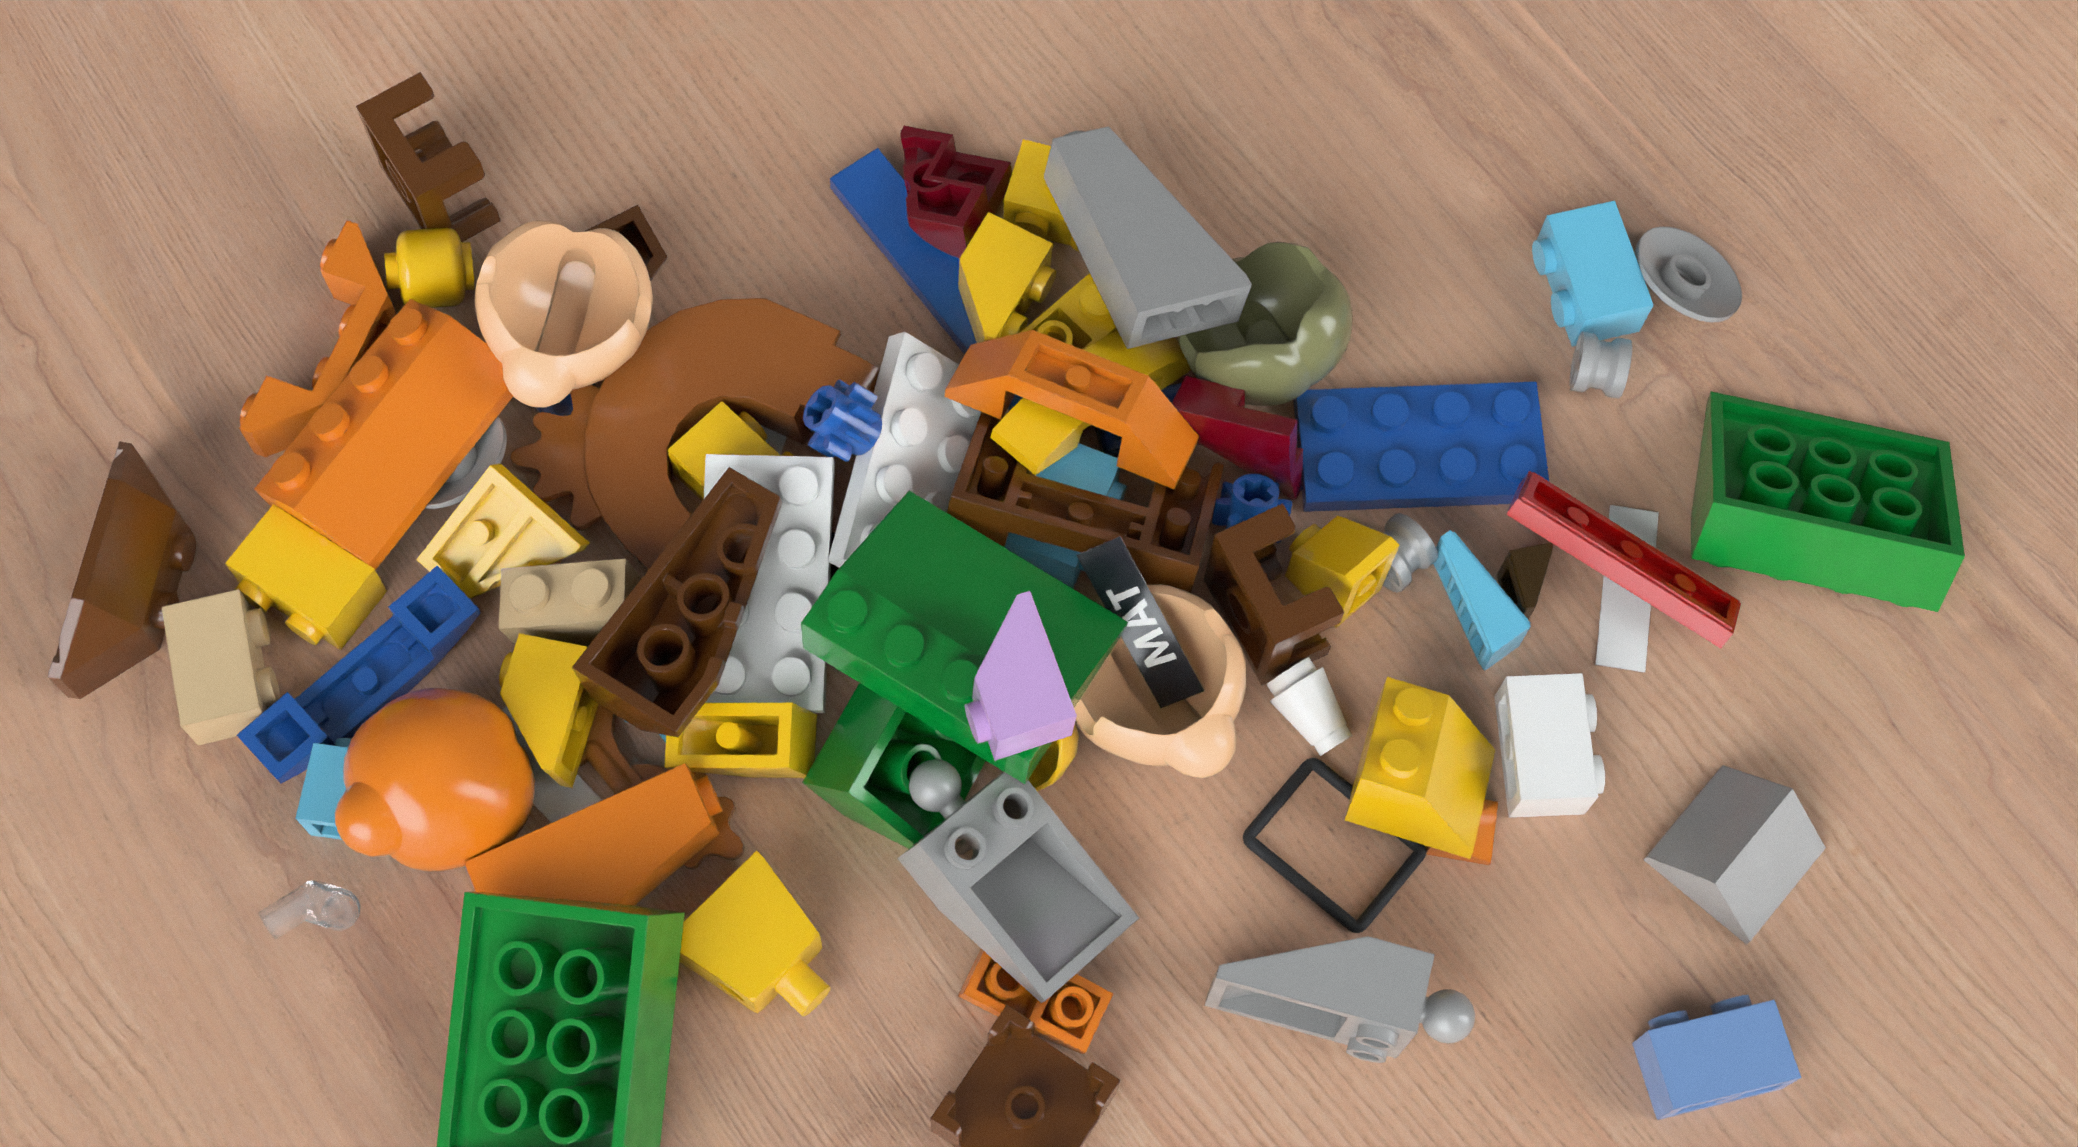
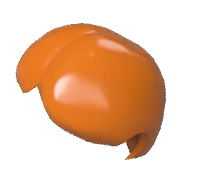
(434, 781)

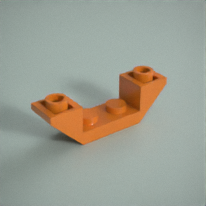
(1083, 386)
(282, 409)

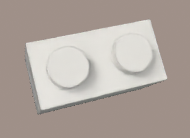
(1548, 745)

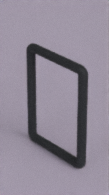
(1302, 883)

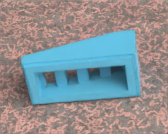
(1483, 608)

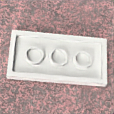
(918, 445)
(768, 650)

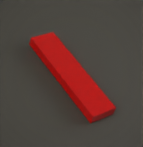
(1625, 559)

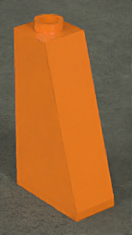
(609, 849)

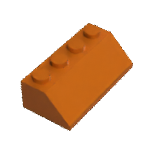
(390, 433)

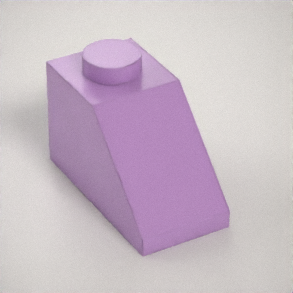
(1019, 687)

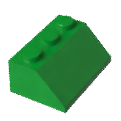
(870, 763)

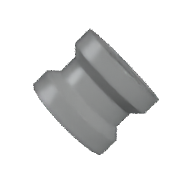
(1600, 365)
(1414, 552)

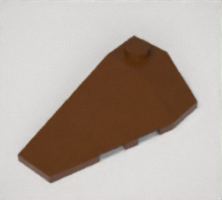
(679, 622)

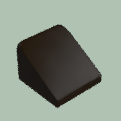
(1524, 575)

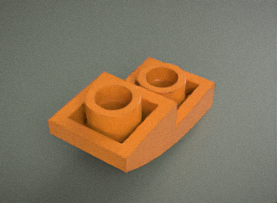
(1064, 1018)

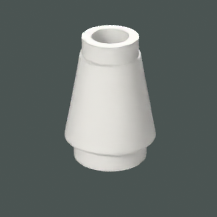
(1310, 705)

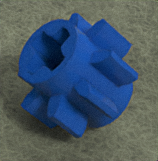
(842, 420)
(1245, 499)

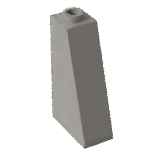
(1139, 243)

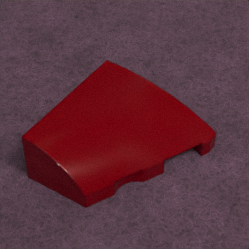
(949, 188)
(1244, 436)

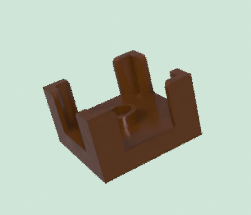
(425, 163)
(1239, 579)
(1023, 1093)

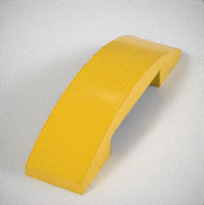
(1043, 435)

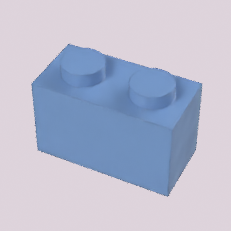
(1715, 1057)

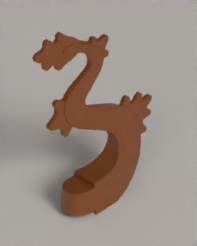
(618, 439)

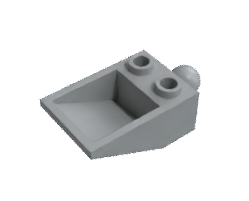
(1029, 887)
(1347, 993)

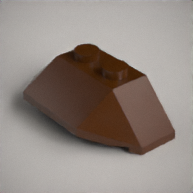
(123, 580)

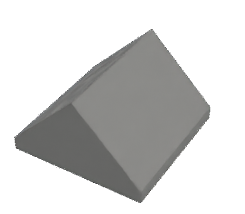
(1738, 849)

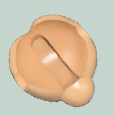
(561, 308)
(1190, 734)

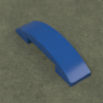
(380, 669)

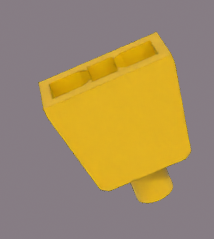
(755, 941)

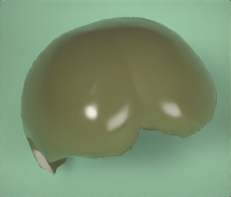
(1287, 333)

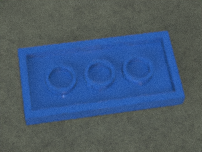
(1418, 445)

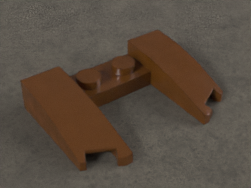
(1002, 498)

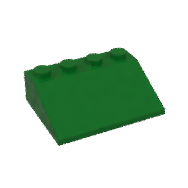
(1826, 503)
(923, 609)
(559, 1023)

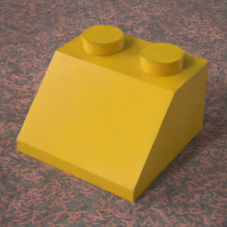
(1422, 770)

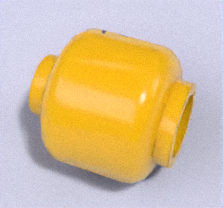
(430, 267)

